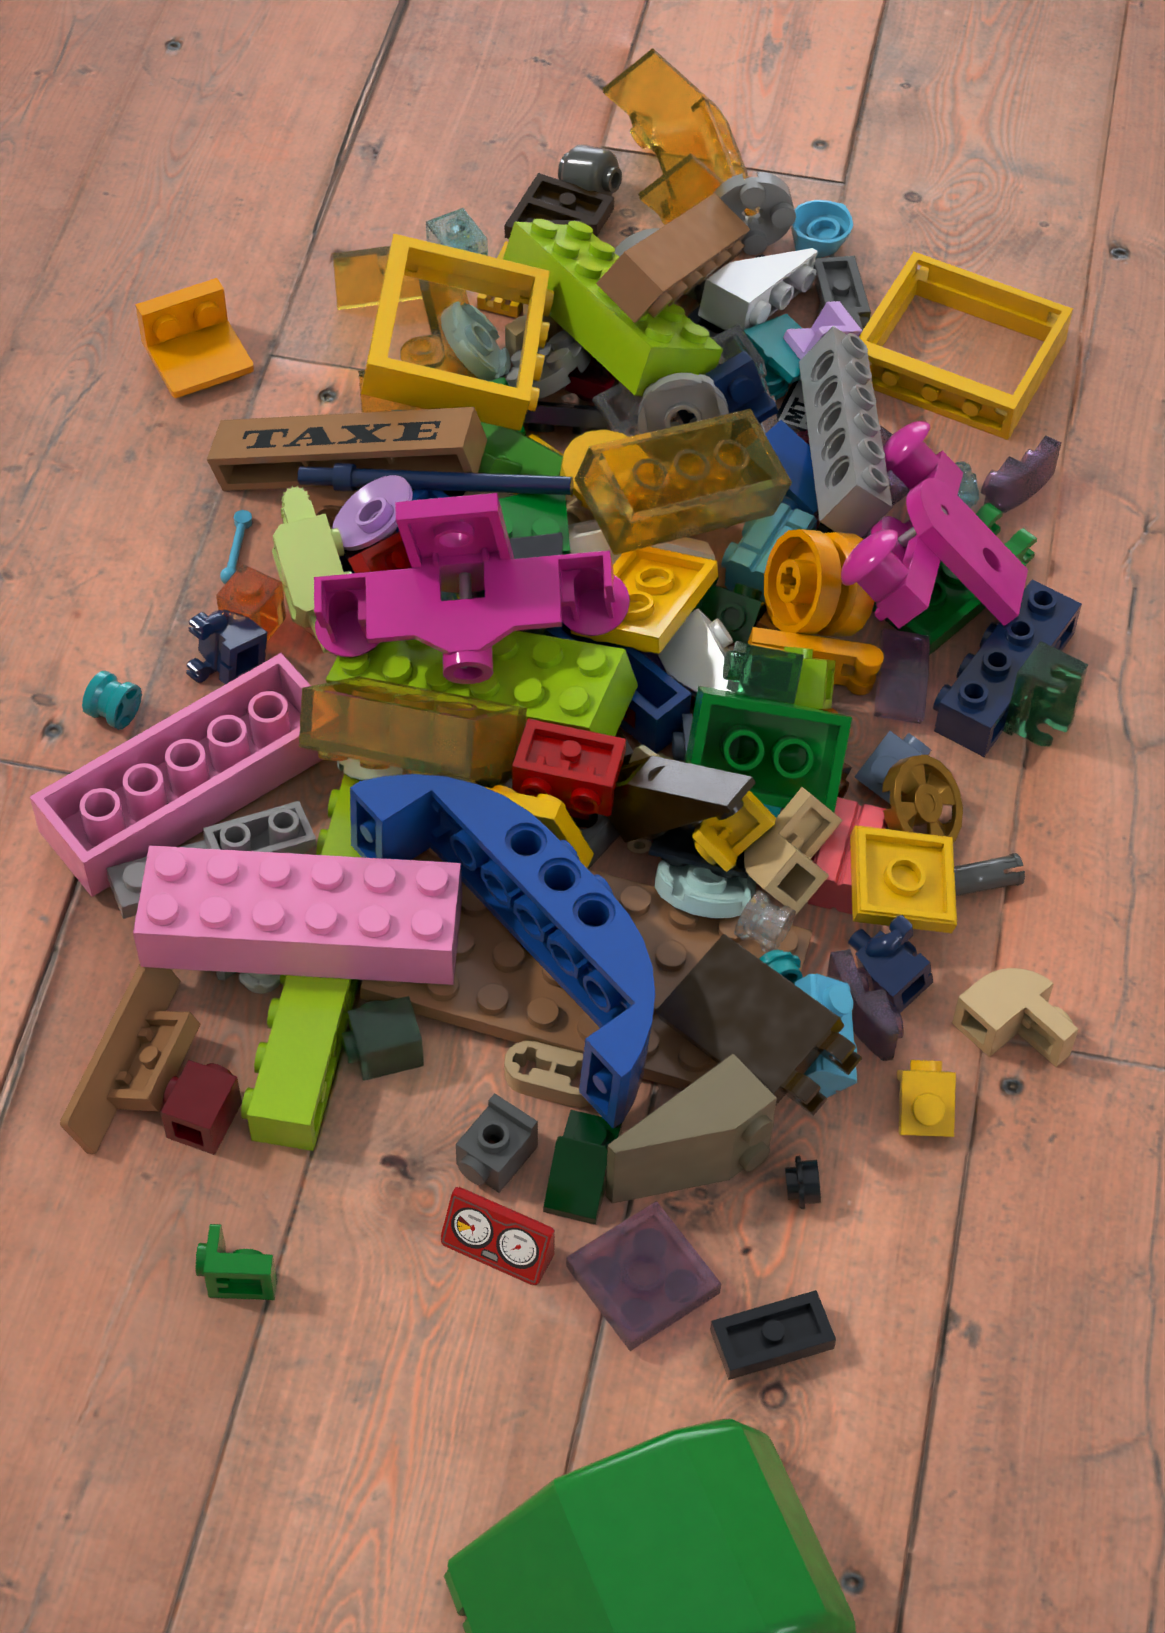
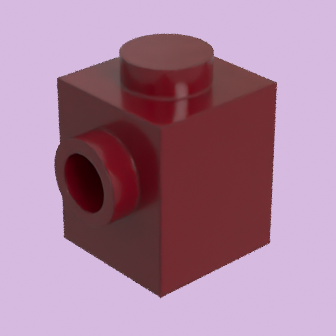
(200, 1105)

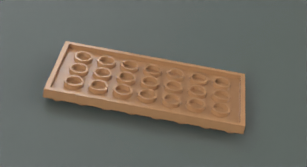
(514, 998)

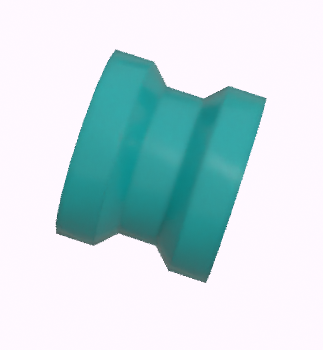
(111, 699)

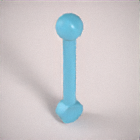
(242, 521)

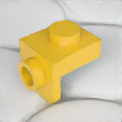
(726, 839)
(926, 1099)

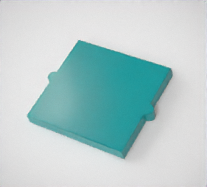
(774, 349)

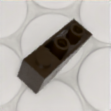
(671, 794)

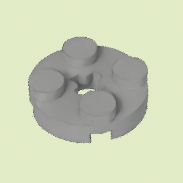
(775, 206)
(561, 358)
(676, 393)

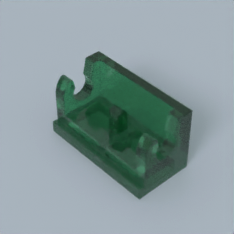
(1046, 693)

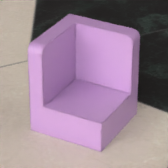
(831, 315)

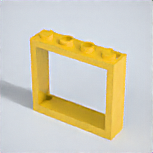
(441, 389)
(946, 391)

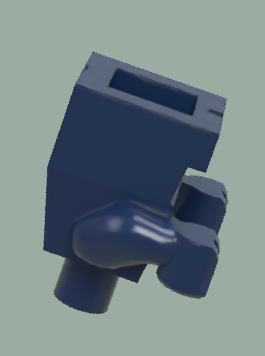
(228, 644)
(893, 963)

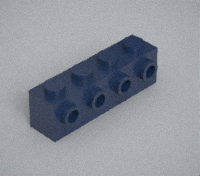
(978, 701)

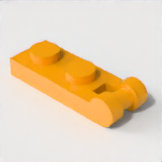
(854, 664)

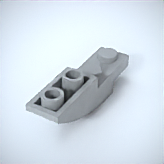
(273, 830)

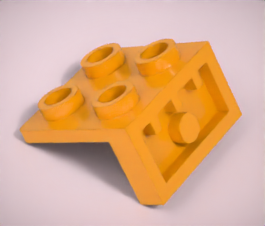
(192, 338)

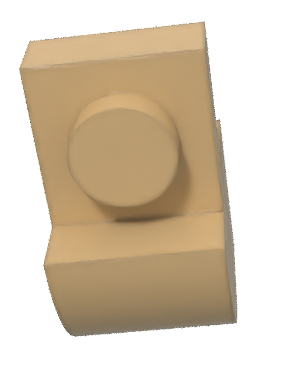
(783, 854)
(1013, 1004)

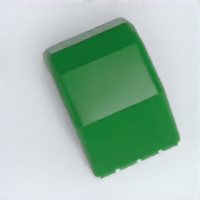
(656, 1541)

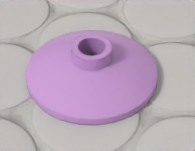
(371, 512)

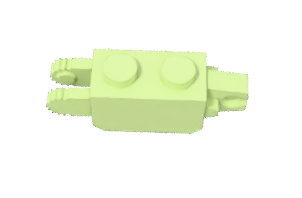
(302, 551)

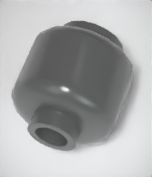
(591, 169)

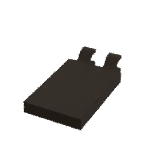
(762, 1018)

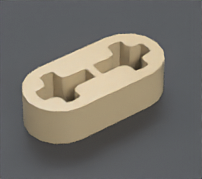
(551, 1076)

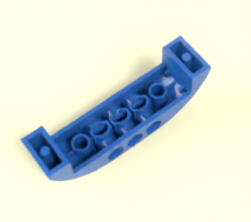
(541, 898)

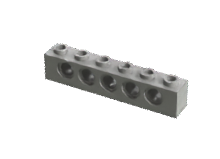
(844, 434)

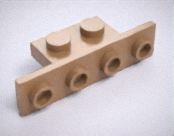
(133, 1058)

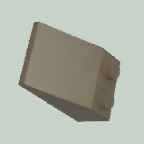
(695, 1137)

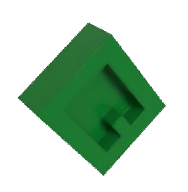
(235, 1274)

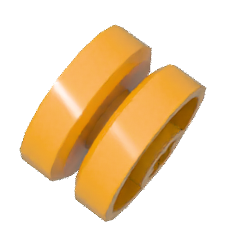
(806, 585)

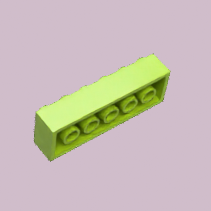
(629, 350)
(550, 676)

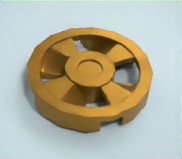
(924, 791)

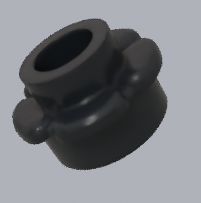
(803, 1182)

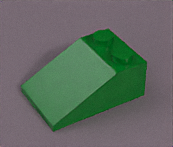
(772, 742)

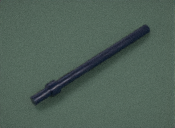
(347, 477)

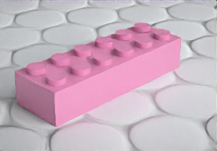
(178, 774)
(299, 915)

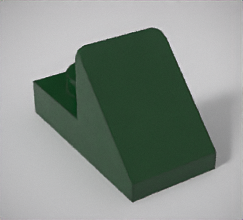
(580, 1168)

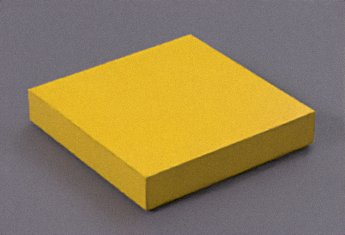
(903, 876)

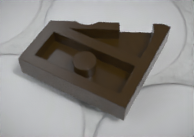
(560, 203)

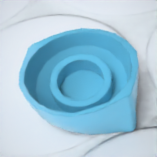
(821, 226)

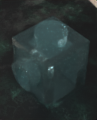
(457, 231)

